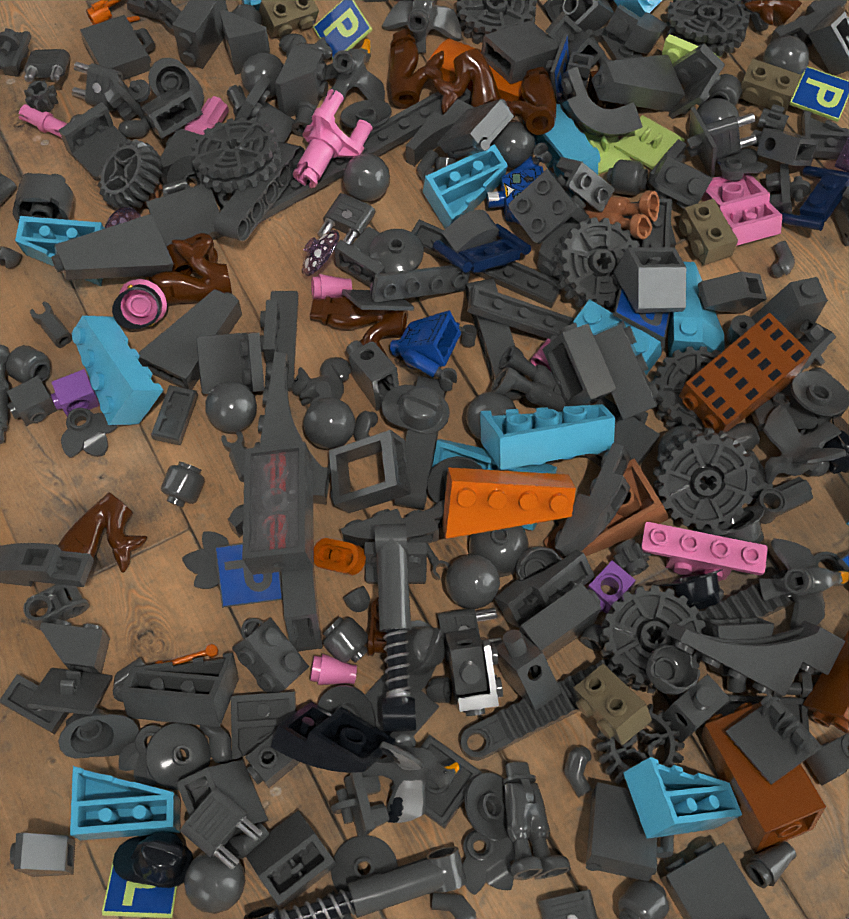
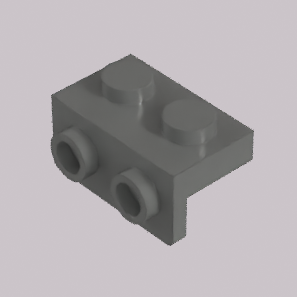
(270, 657)

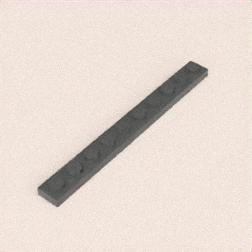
(380, 140)

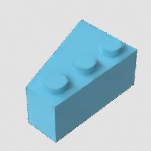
(39, 235)
(678, 801)
(119, 808)

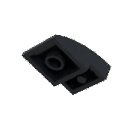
(330, 740)

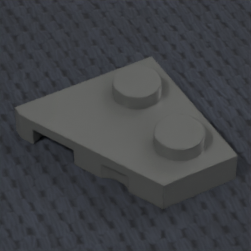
(830, 136)

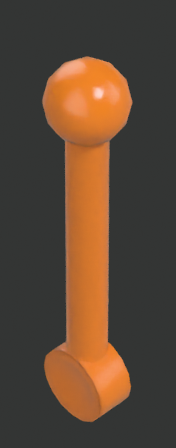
(210, 651)

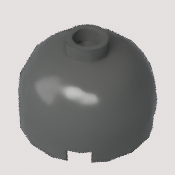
(500, 547)

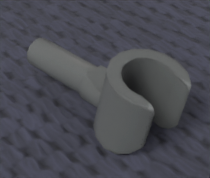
(436, 563)

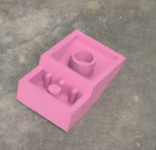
(745, 207)

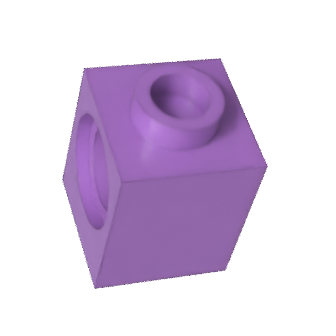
(74, 392)
(615, 577)

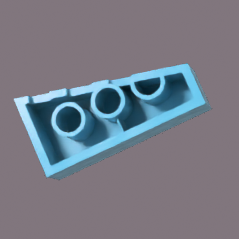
(568, 142)
(114, 370)
(546, 435)

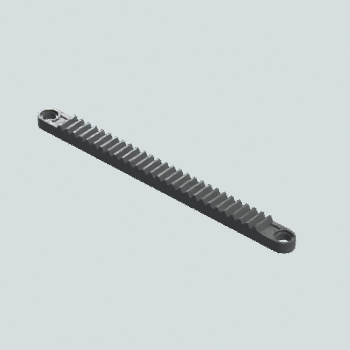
(522, 720)

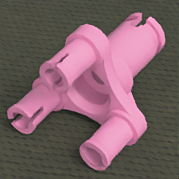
(328, 141)

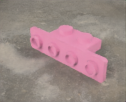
(702, 552)

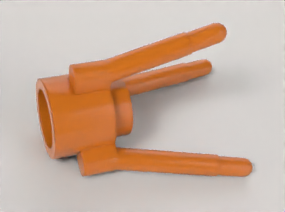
(100, 12)

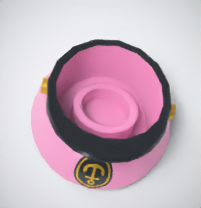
(139, 304)

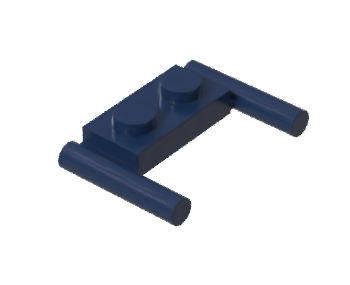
(821, 200)
(487, 255)

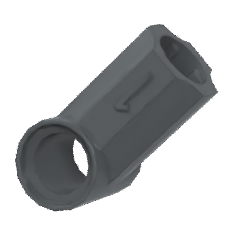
(783, 498)

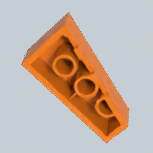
(503, 499)

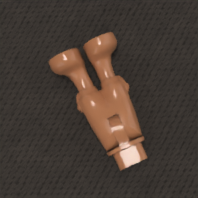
(641, 213)

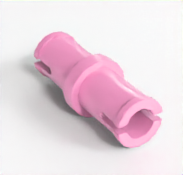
(43, 120)

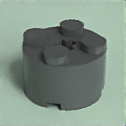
(43, 197)

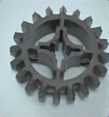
(130, 174)
(663, 736)

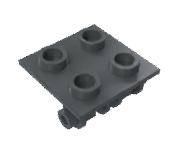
(773, 739)

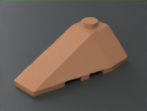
(638, 508)

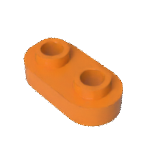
(339, 556)

